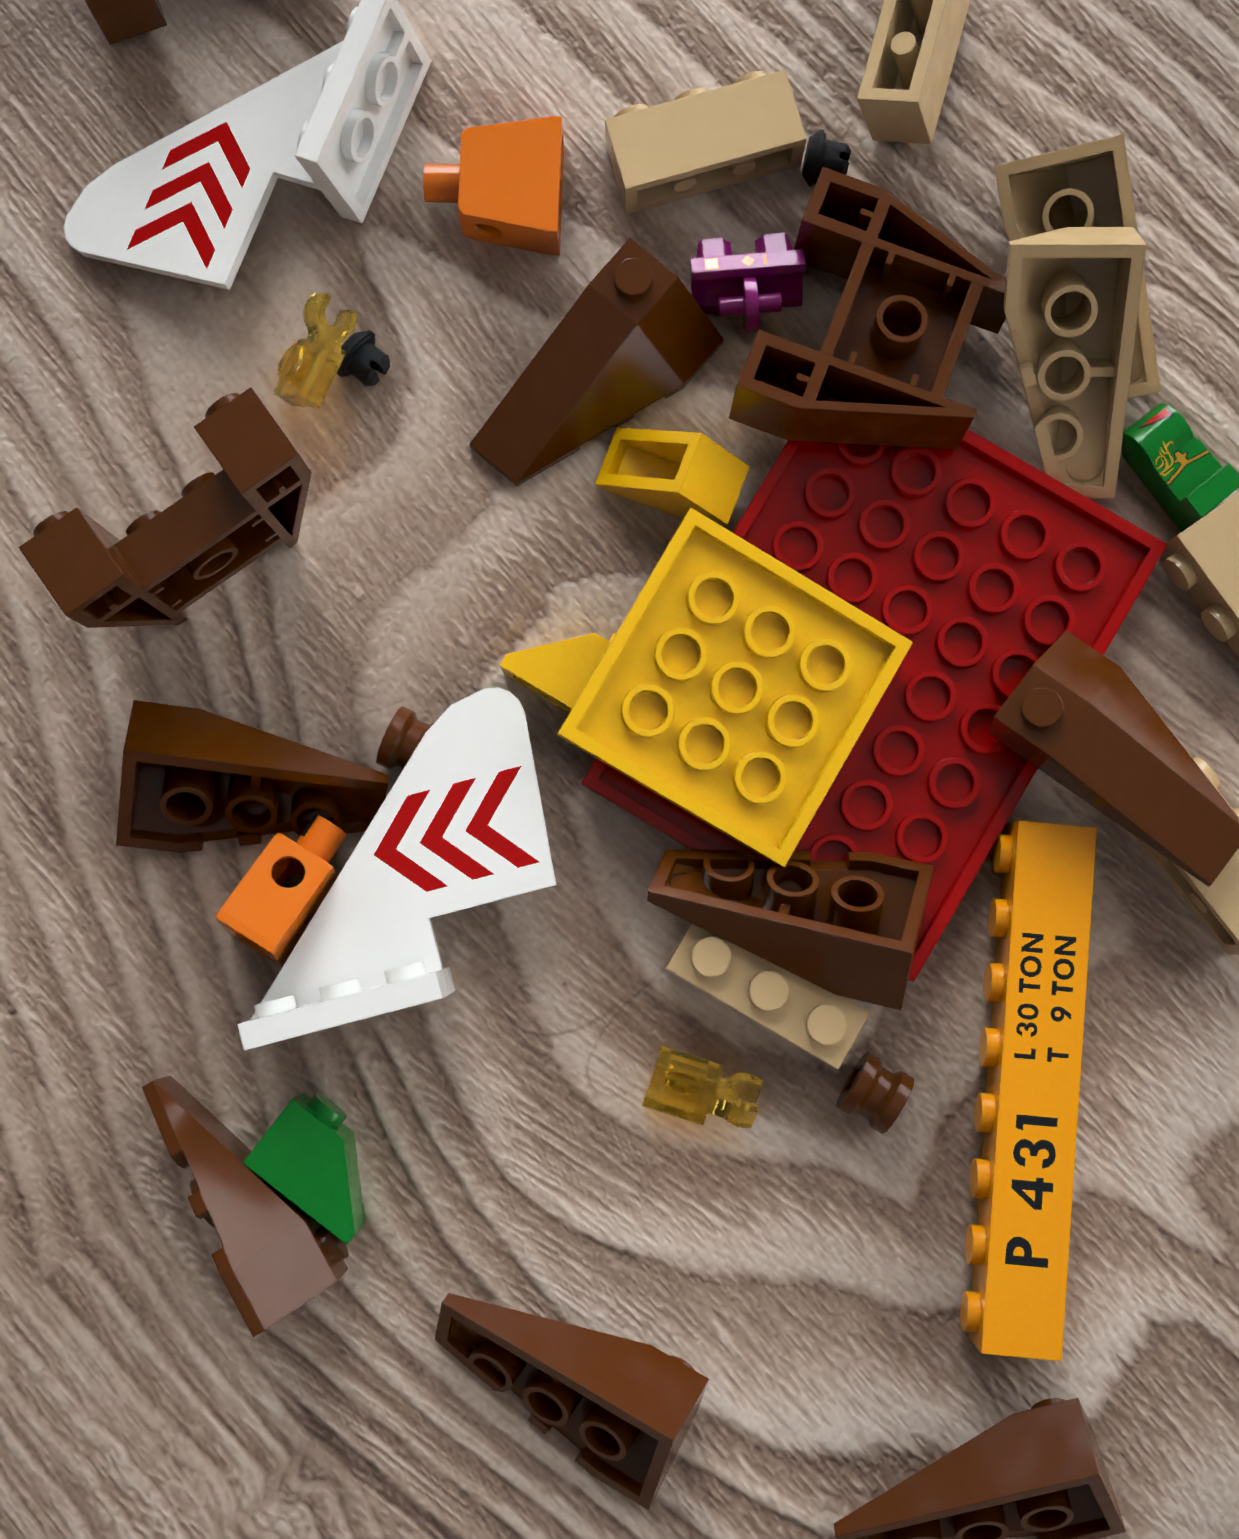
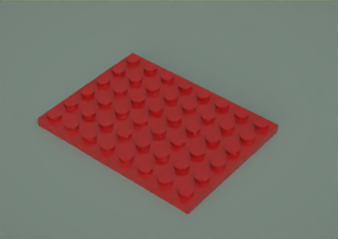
(983, 577)

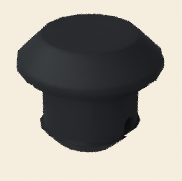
(824, 154)
(363, 358)

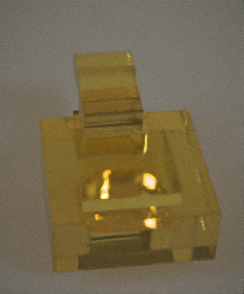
(313, 362)
(694, 1087)

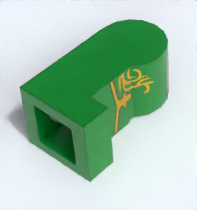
(1176, 465)

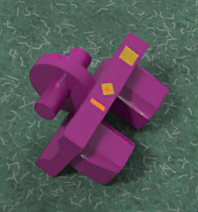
(747, 281)

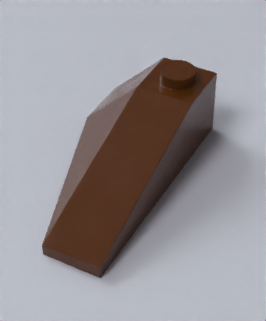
(601, 1391)
(1016, 1479)

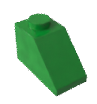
(313, 1163)

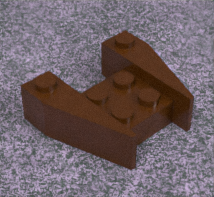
(891, 333)
(192, 544)

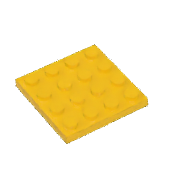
(735, 688)

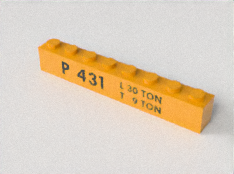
(1030, 1090)

